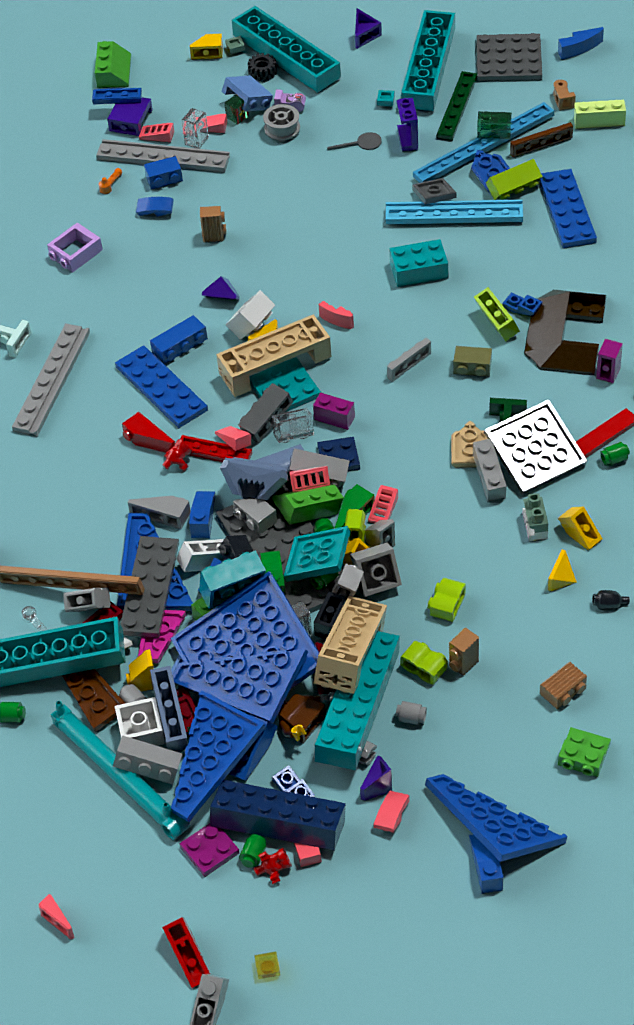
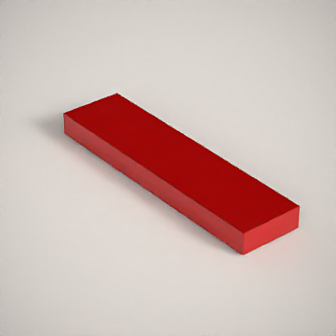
(606, 432)
(214, 450)

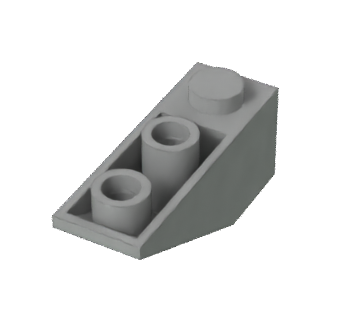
(209, 1000)

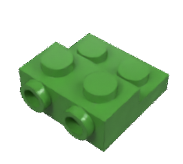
(583, 752)

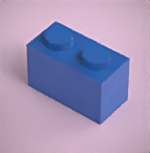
(163, 172)

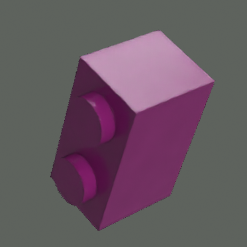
(609, 360)
(334, 411)

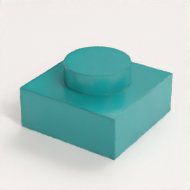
(385, 98)

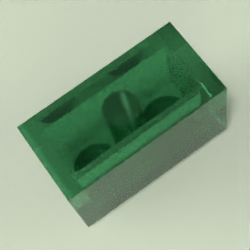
(494, 125)

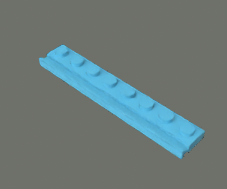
(454, 212)

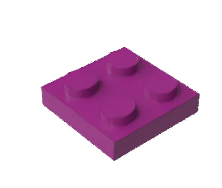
(209, 849)

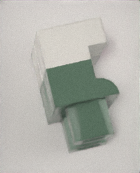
(535, 517)

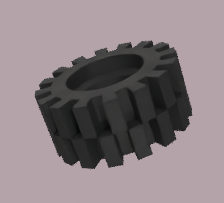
(268, 65)

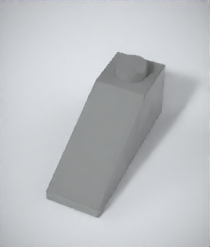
(164, 509)

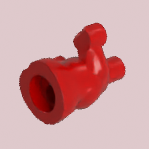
(176, 455)
(273, 864)

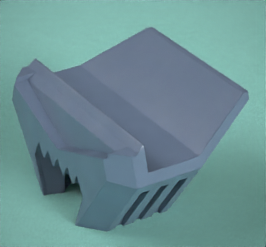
(253, 477)

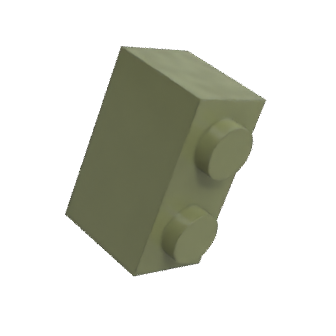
(472, 361)

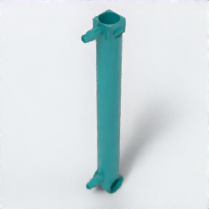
(130, 782)

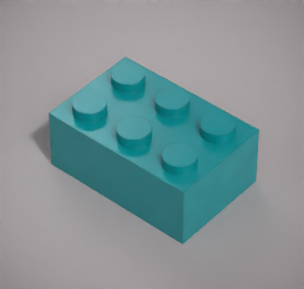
(419, 262)
(229, 577)

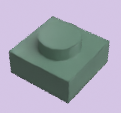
(235, 44)

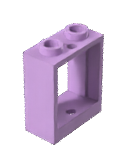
(76, 232)

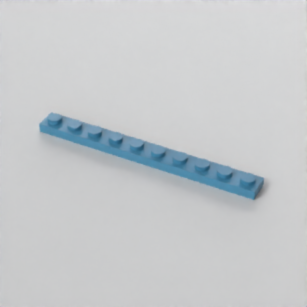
(468, 151)

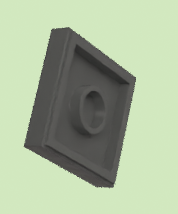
(434, 191)

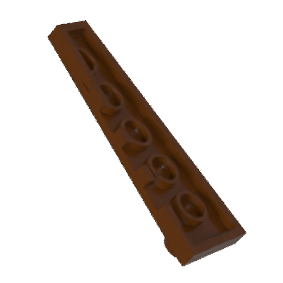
(94, 697)

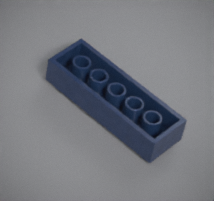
(278, 814)

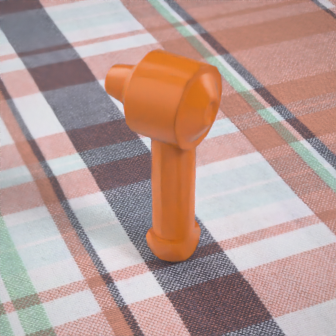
(105, 184)

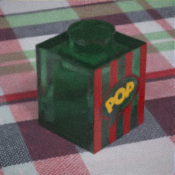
(235, 110)

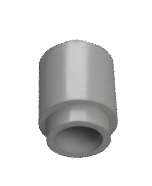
(131, 693)
(411, 713)

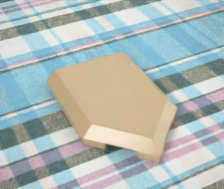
(462, 445)

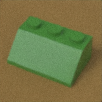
(112, 65)
(309, 503)

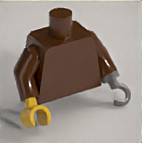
(303, 715)

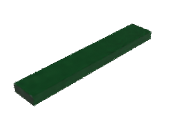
(456, 106)

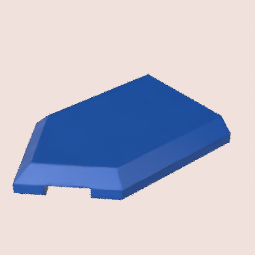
(487, 166)

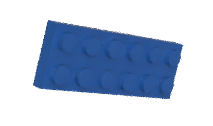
(567, 208)
(161, 386)

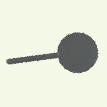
(365, 141)

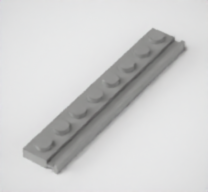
(146, 153)
(51, 380)

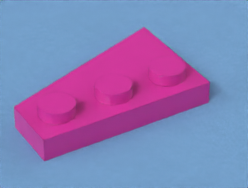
(171, 623)

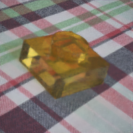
(267, 965)

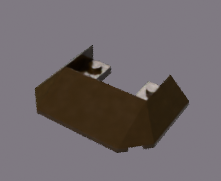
(547, 329)

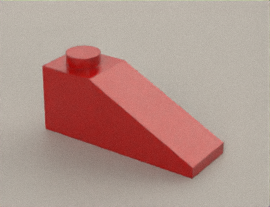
(146, 434)
(186, 950)

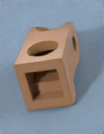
(562, 96)

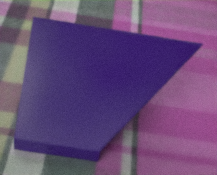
(366, 28)
(221, 289)
(377, 780)

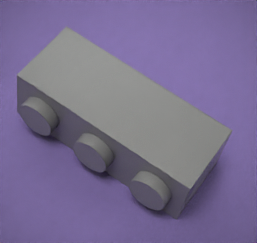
(305, 460)
(489, 470)
(147, 759)

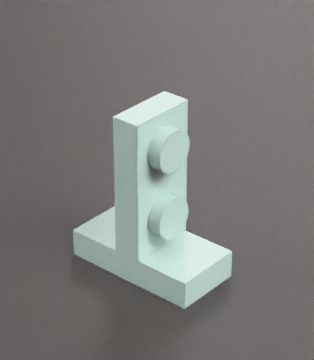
(15, 338)

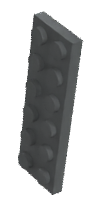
(155, 567)

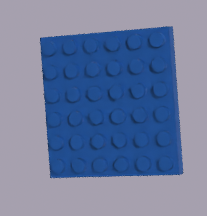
(248, 624)

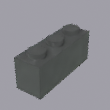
(259, 418)

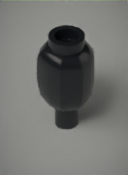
(609, 599)

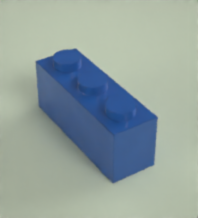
(178, 339)

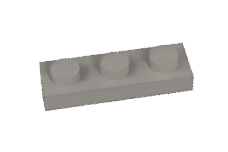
(408, 359)

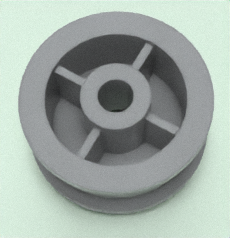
(281, 122)

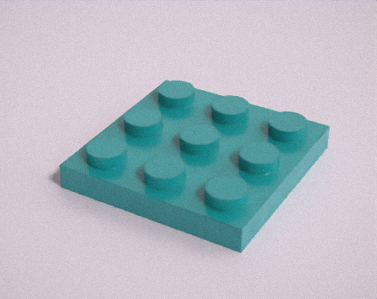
(290, 377)
(317, 554)

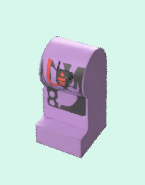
(296, 100)

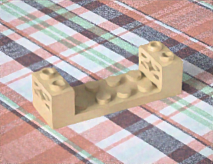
(271, 349)
(348, 643)

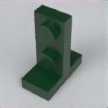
(506, 407)

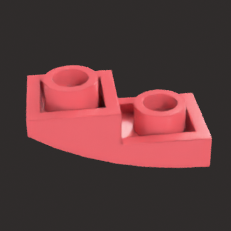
(338, 317)
(390, 811)

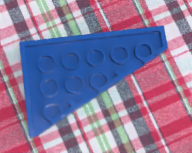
(140, 525)
(247, 683)
(215, 746)
(497, 828)

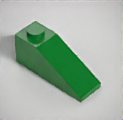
(355, 498)
(272, 563)

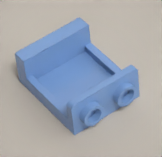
(250, 90)

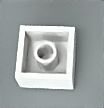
(251, 315)
(141, 721)

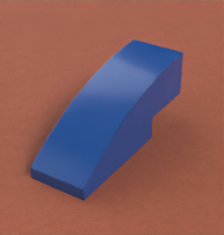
(580, 42)

